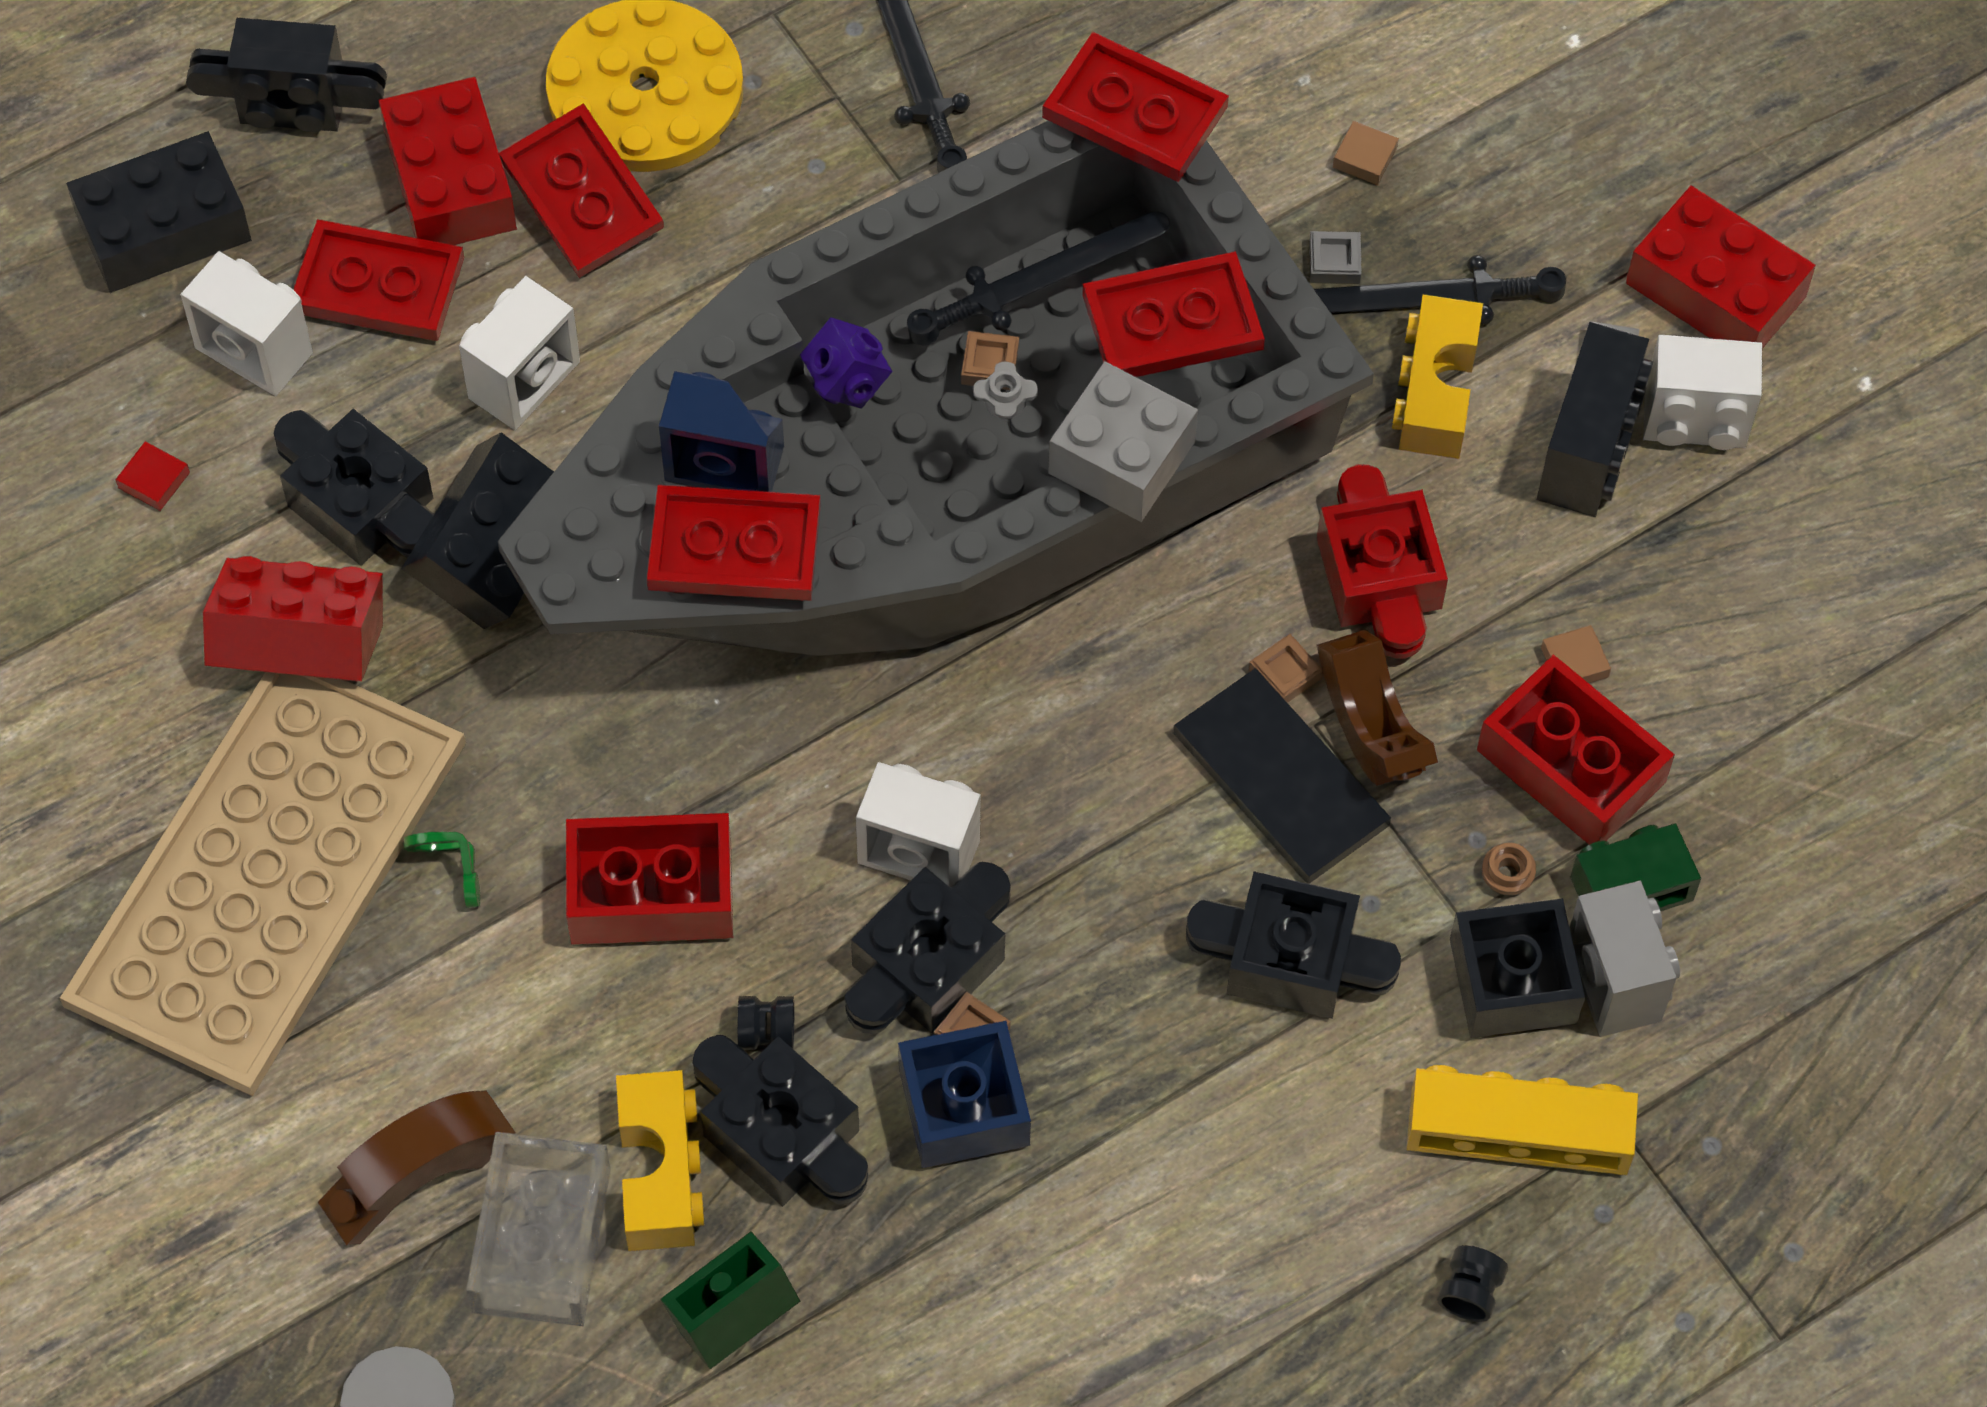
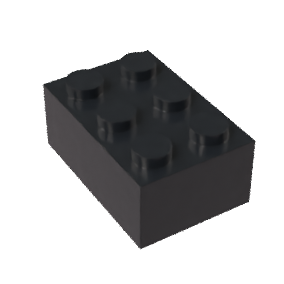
(159, 211)
(1596, 420)
(460, 546)

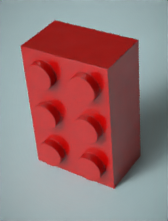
(448, 163)
(1719, 271)
(293, 618)
(1575, 751)
(649, 878)

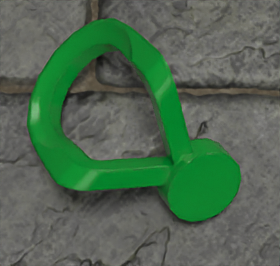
(446, 842)

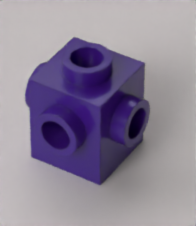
(846, 363)

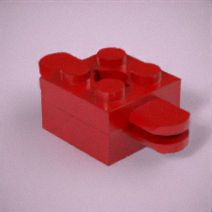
(1382, 559)

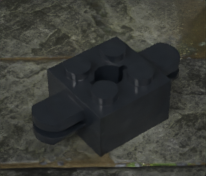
(286, 75)
(333, 490)
(1296, 924)
(950, 957)
(780, 1120)

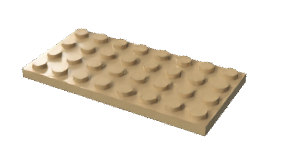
(263, 875)

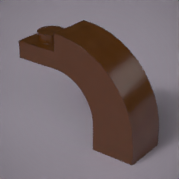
(1370, 710)
(407, 1154)

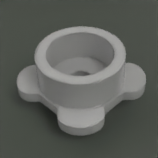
(1005, 404)

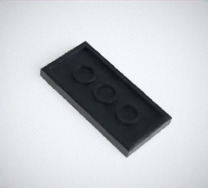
(1281, 775)

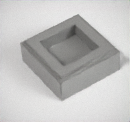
(1335, 257)

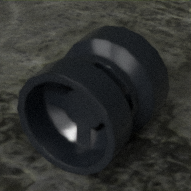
(753, 1021)
(1472, 1283)

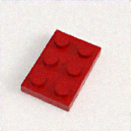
(1135, 106)
(581, 190)
(378, 279)
(1174, 315)
(734, 542)

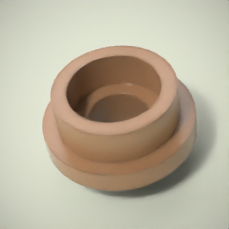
(1508, 855)

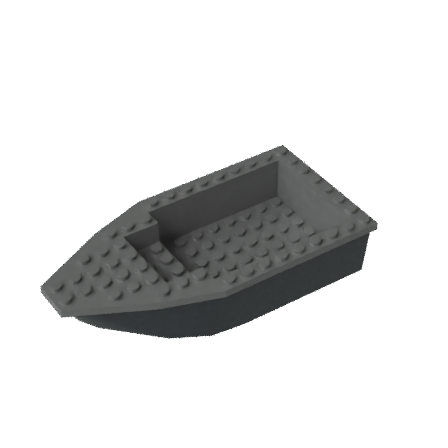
(924, 494)

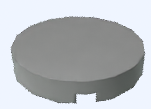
(398, 1380)

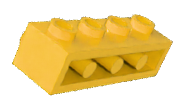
(1522, 1120)

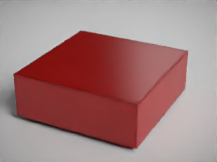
(152, 476)

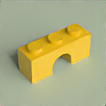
(1433, 411)
(660, 1206)

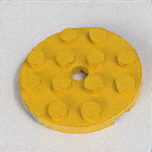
(666, 41)

